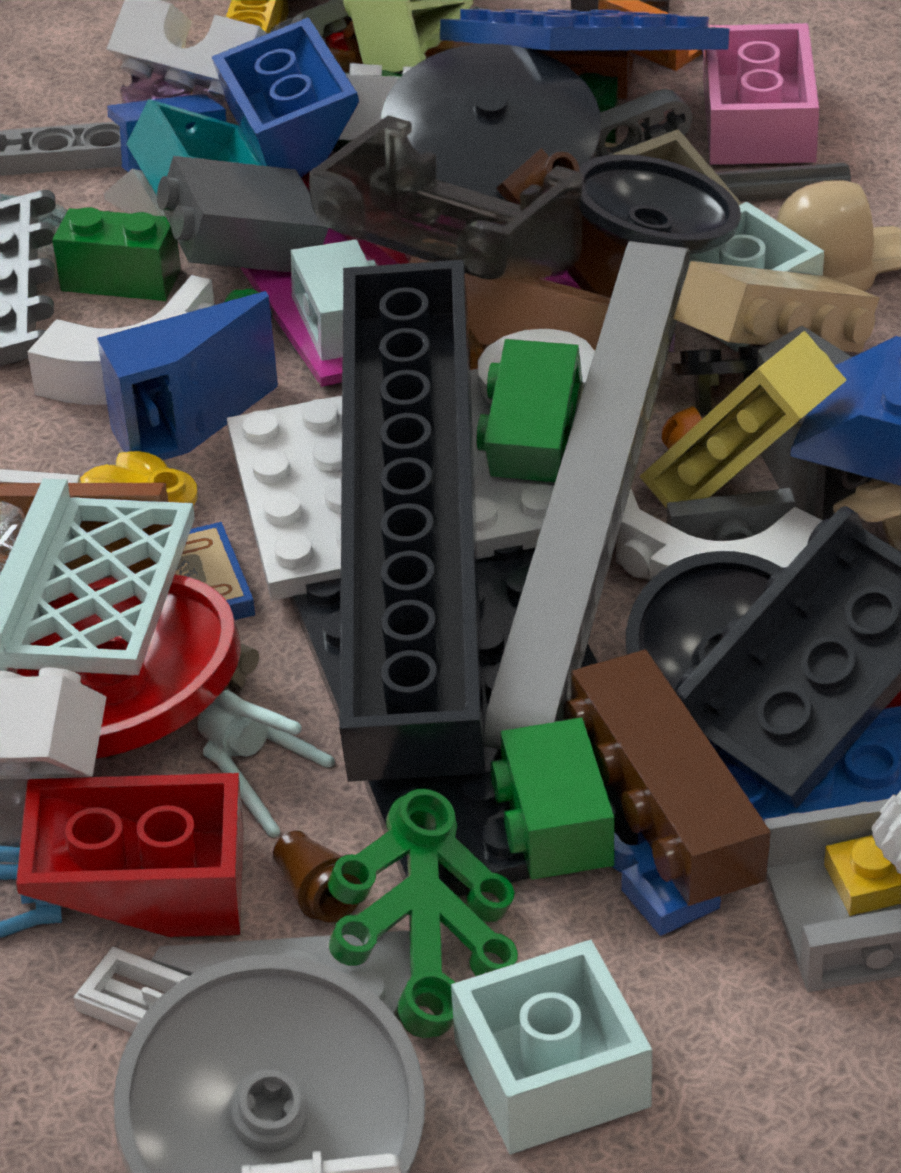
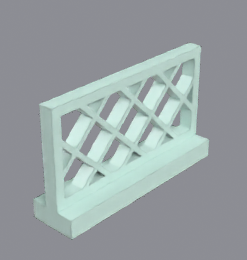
(38, 576)

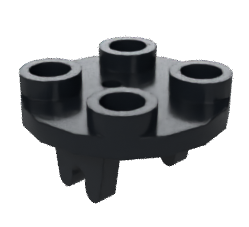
(706, 367)

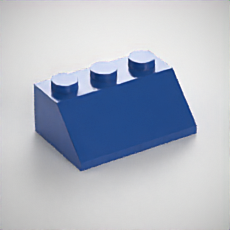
(287, 96)

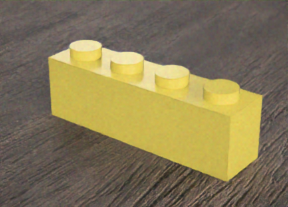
(745, 423)

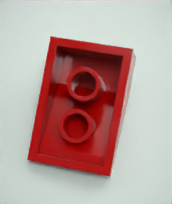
(138, 850)

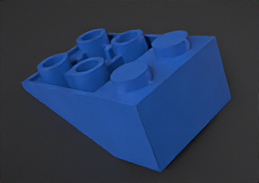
(187, 374)

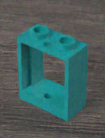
(162, 134)

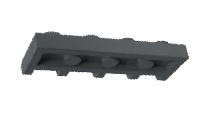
(22, 271)

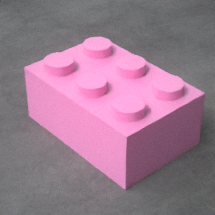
(762, 96)

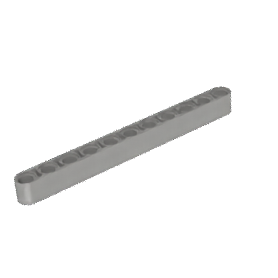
(589, 494)

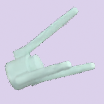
(241, 730)

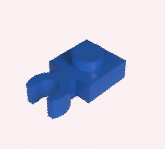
(650, 894)

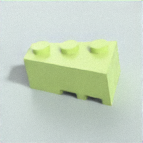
(399, 30)

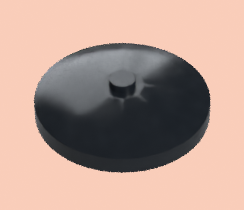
(493, 110)

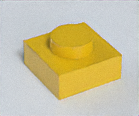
(862, 875)

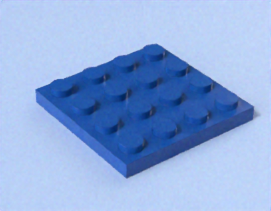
(584, 30)

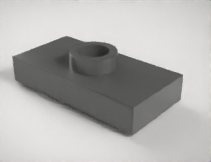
(730, 515)

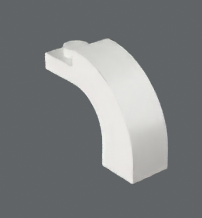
(67, 357)
(650, 545)

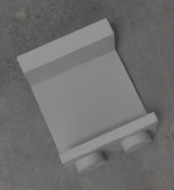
(825, 940)

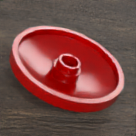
(182, 671)

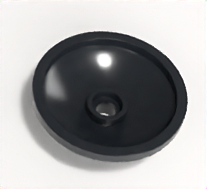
(656, 203)
(691, 604)

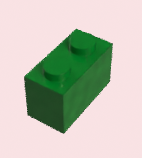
(116, 254)
(531, 410)
(555, 799)

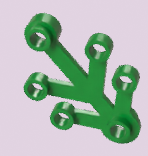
(426, 903)

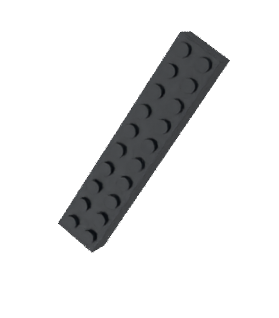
(408, 527)

